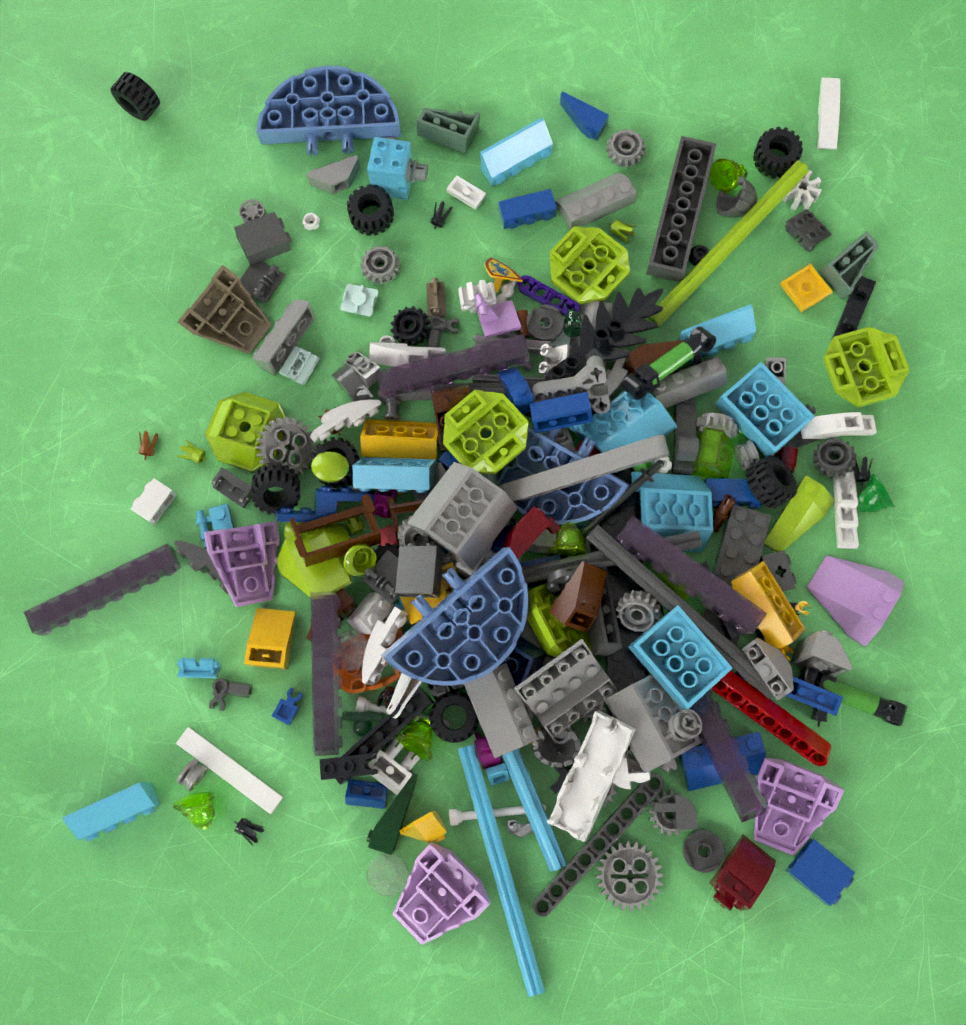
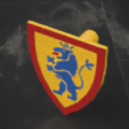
(499, 272)

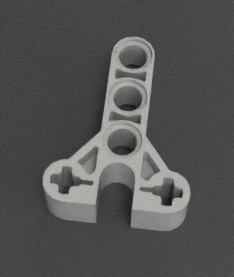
(584, 378)

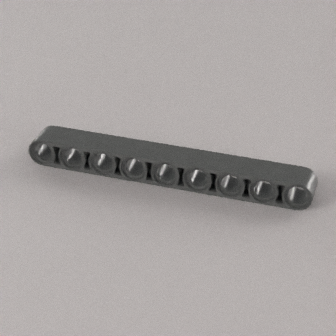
(589, 849)

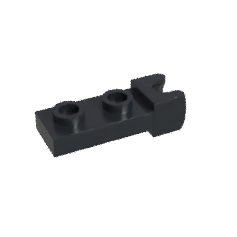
(347, 766)

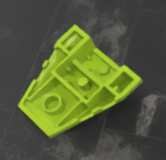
(321, 577)

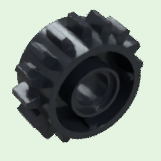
(404, 319)

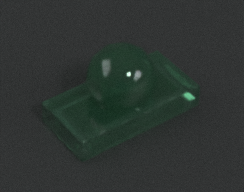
(362, 721)

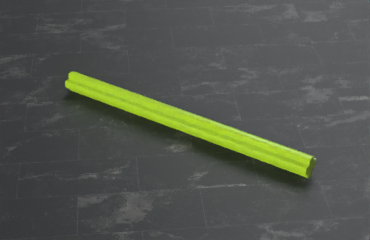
(730, 242)

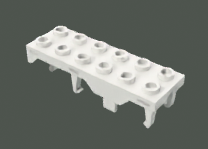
(591, 775)

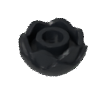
(694, 257)

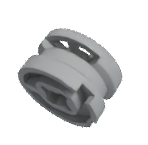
(251, 211)
(746, 455)
(686, 724)
(192, 775)

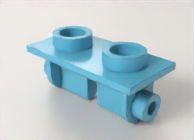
(204, 669)

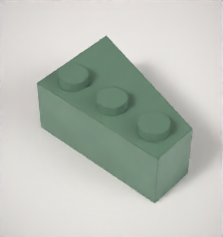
(448, 129)
(848, 266)

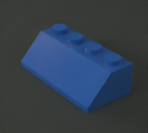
(700, 771)

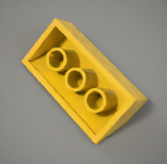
(399, 439)
(781, 622)

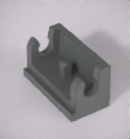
(232, 487)

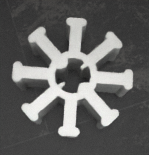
(804, 192)
(467, 295)

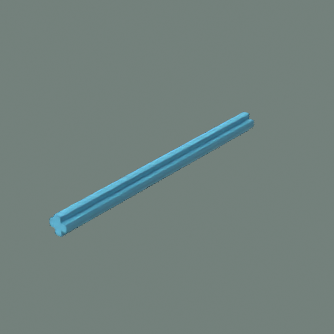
(534, 810)
(501, 871)

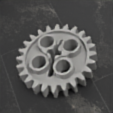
(270, 442)
(629, 895)

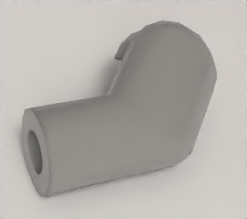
(519, 829)

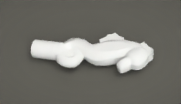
(507, 291)

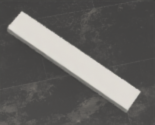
(230, 770)

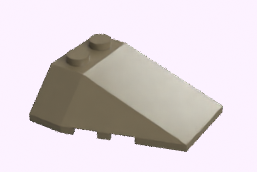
(226, 314)

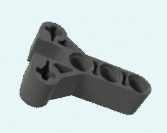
(685, 440)

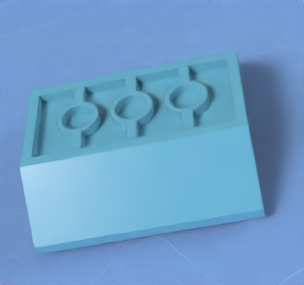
(628, 422)
(676, 506)

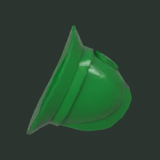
(874, 497)

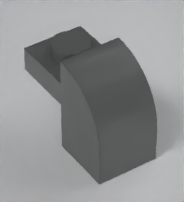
(352, 383)
(683, 811)

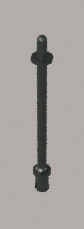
(646, 475)

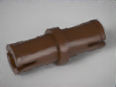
(722, 512)

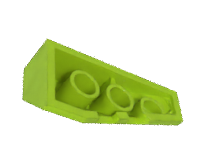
(799, 514)

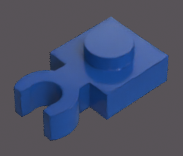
(286, 709)

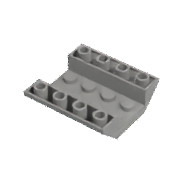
(464, 513)
(566, 688)
(648, 710)

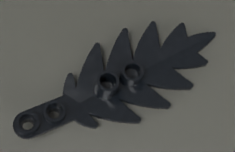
(610, 333)

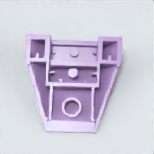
(245, 560)
(855, 596)
(796, 804)
(439, 895)

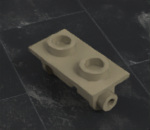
(436, 298)

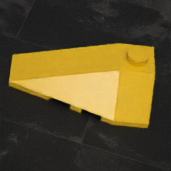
(427, 828)

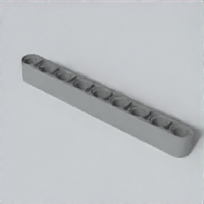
(587, 469)

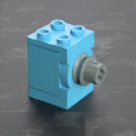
(393, 167)

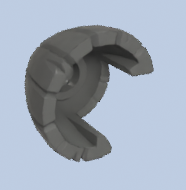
(737, 206)
(558, 750)

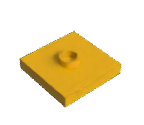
(806, 288)

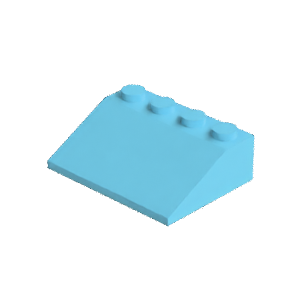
(764, 410)
(680, 657)

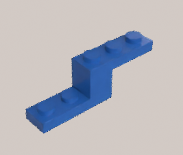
(325, 504)
(813, 696)

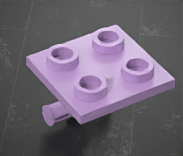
(497, 318)

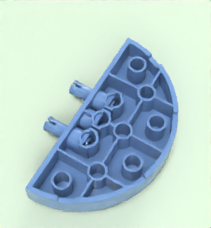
(328, 106)
(571, 504)
(468, 629)

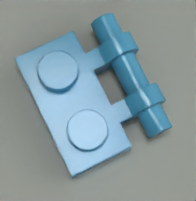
(219, 517)

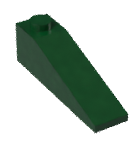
(386, 831)

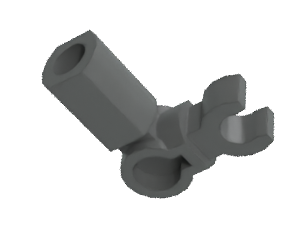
(437, 325)
(222, 686)

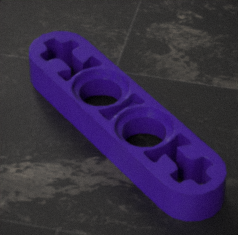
(548, 297)

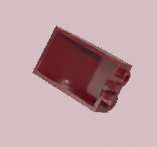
(528, 530)
(742, 875)

